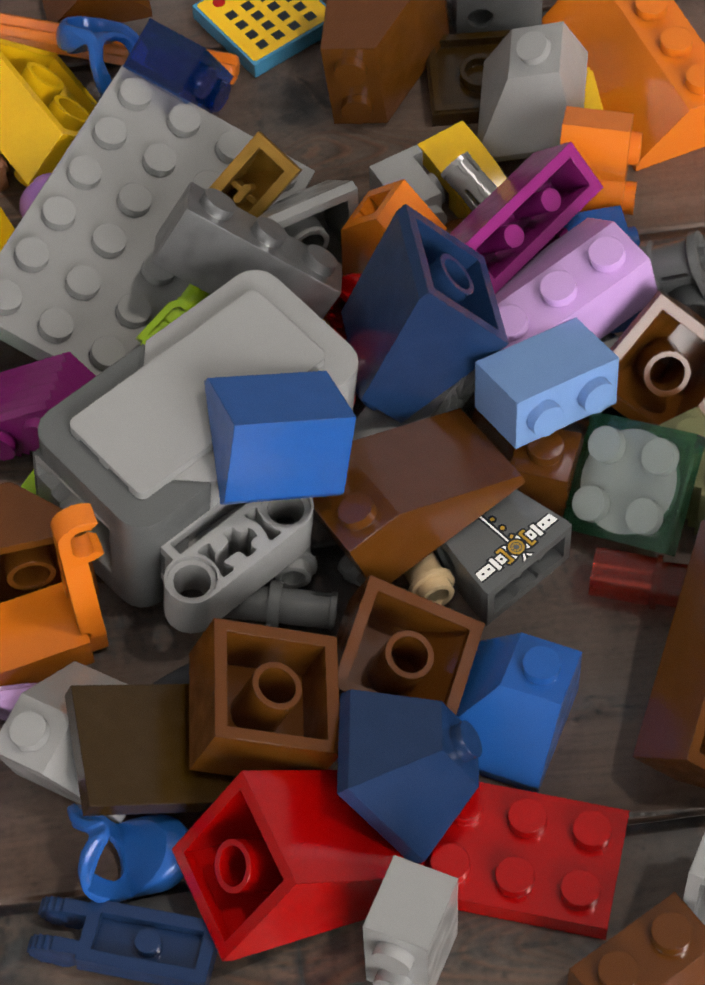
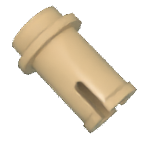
(431, 580)

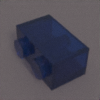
(179, 67)

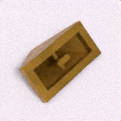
(257, 175)

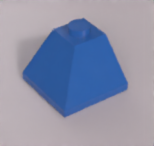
(519, 705)

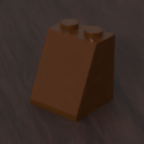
(377, 53)

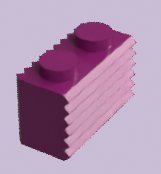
(31, 392)

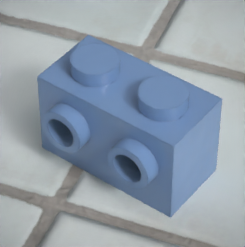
(546, 382)

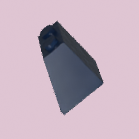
(419, 316)

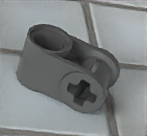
(680, 269)

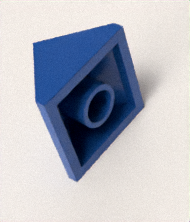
(279, 436)

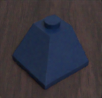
(405, 767)

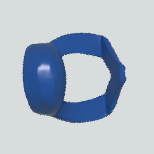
(90, 34)
(143, 852)

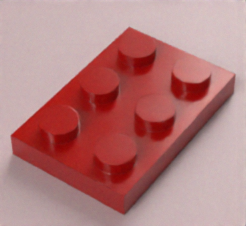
(535, 859)

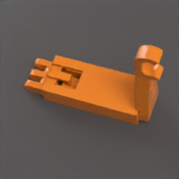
(60, 621)

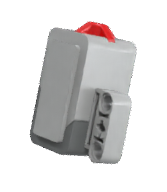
(145, 455)

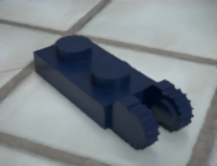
(127, 942)

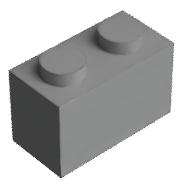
(410, 925)

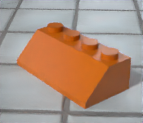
(644, 65)

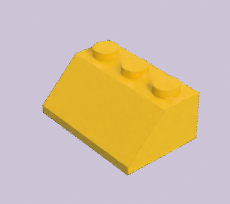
(39, 109)

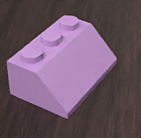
(583, 274)

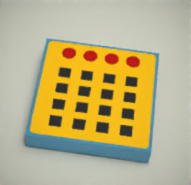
(262, 30)

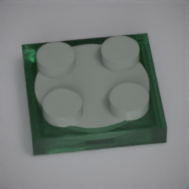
(634, 483)

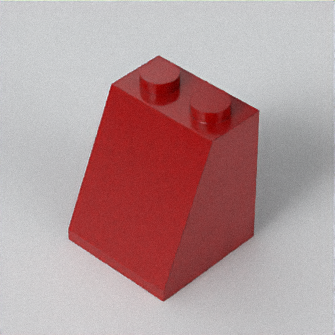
(281, 861)

